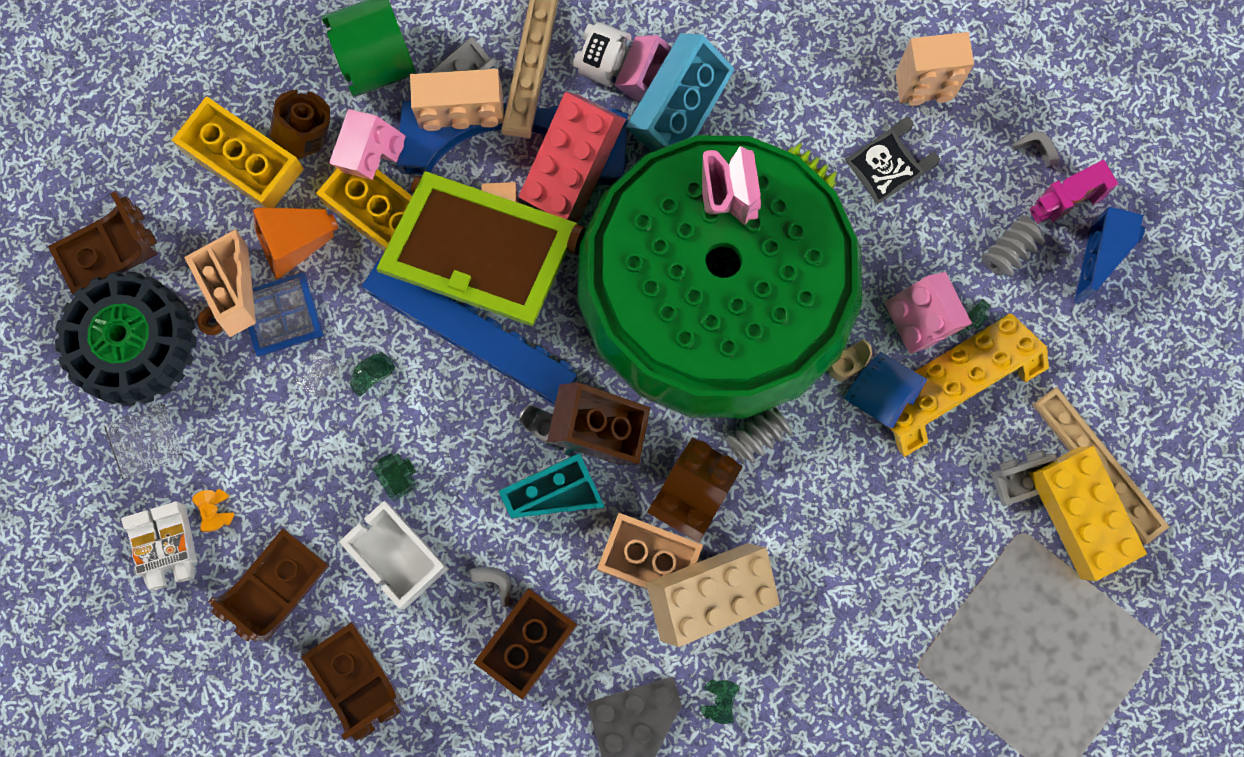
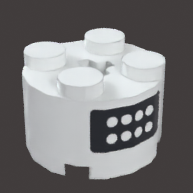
(602, 53)

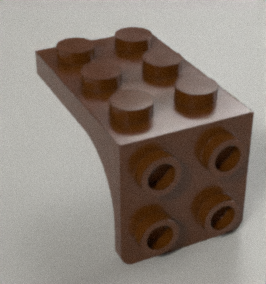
(105, 246)
(270, 588)
(353, 682)

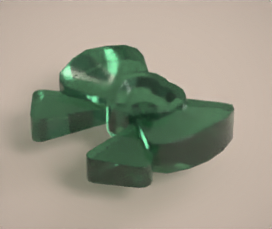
(725, 692)

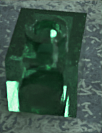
(396, 475)

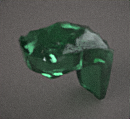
(370, 372)

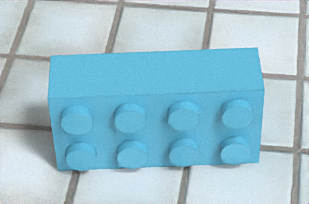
(681, 93)

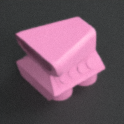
(731, 185)

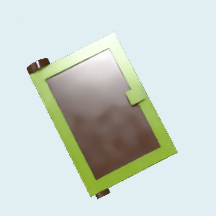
(479, 248)

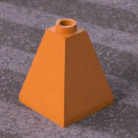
(291, 235)

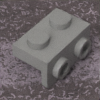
(465, 58)
(1013, 478)

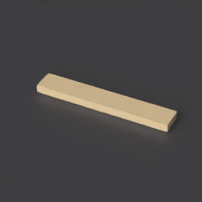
(529, 68)
(1076, 433)

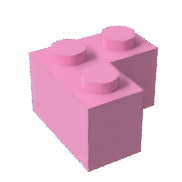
(364, 142)

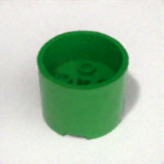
(368, 45)

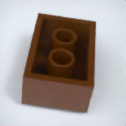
(598, 424)
(525, 644)

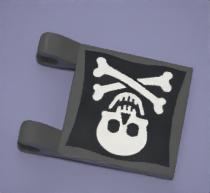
(886, 163)

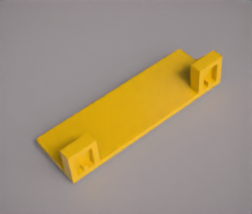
(966, 372)

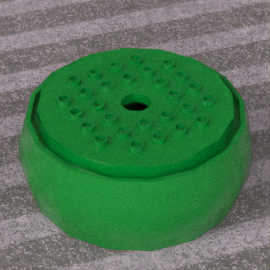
(707, 339)

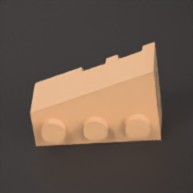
(226, 281)

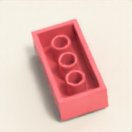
(571, 157)

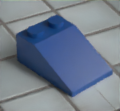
(1108, 243)

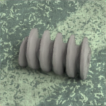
(1013, 246)
(758, 435)

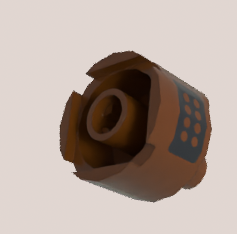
(300, 123)

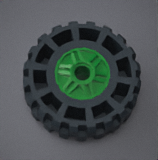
(125, 338)

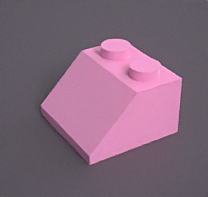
(641, 65)

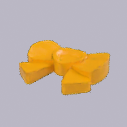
(206, 502)

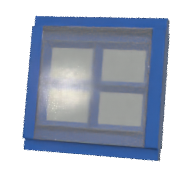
(284, 315)

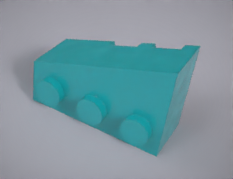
(555, 489)

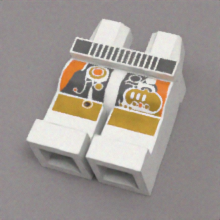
(161, 543)

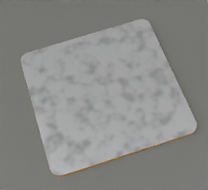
(1039, 653)

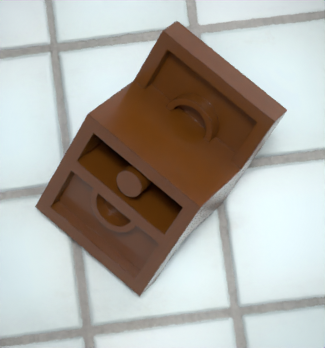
(695, 489)

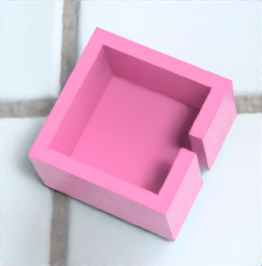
(927, 312)

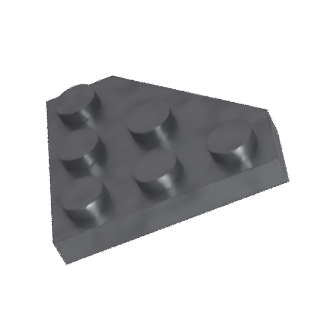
(635, 719)

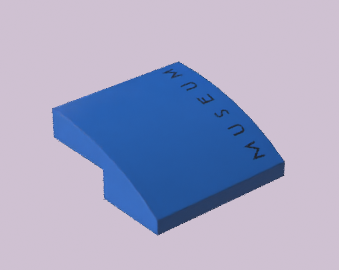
(885, 389)

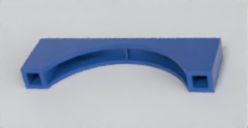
(425, 148)

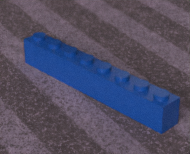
(473, 334)

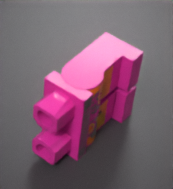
(1060, 199)

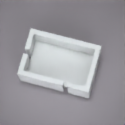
(394, 555)

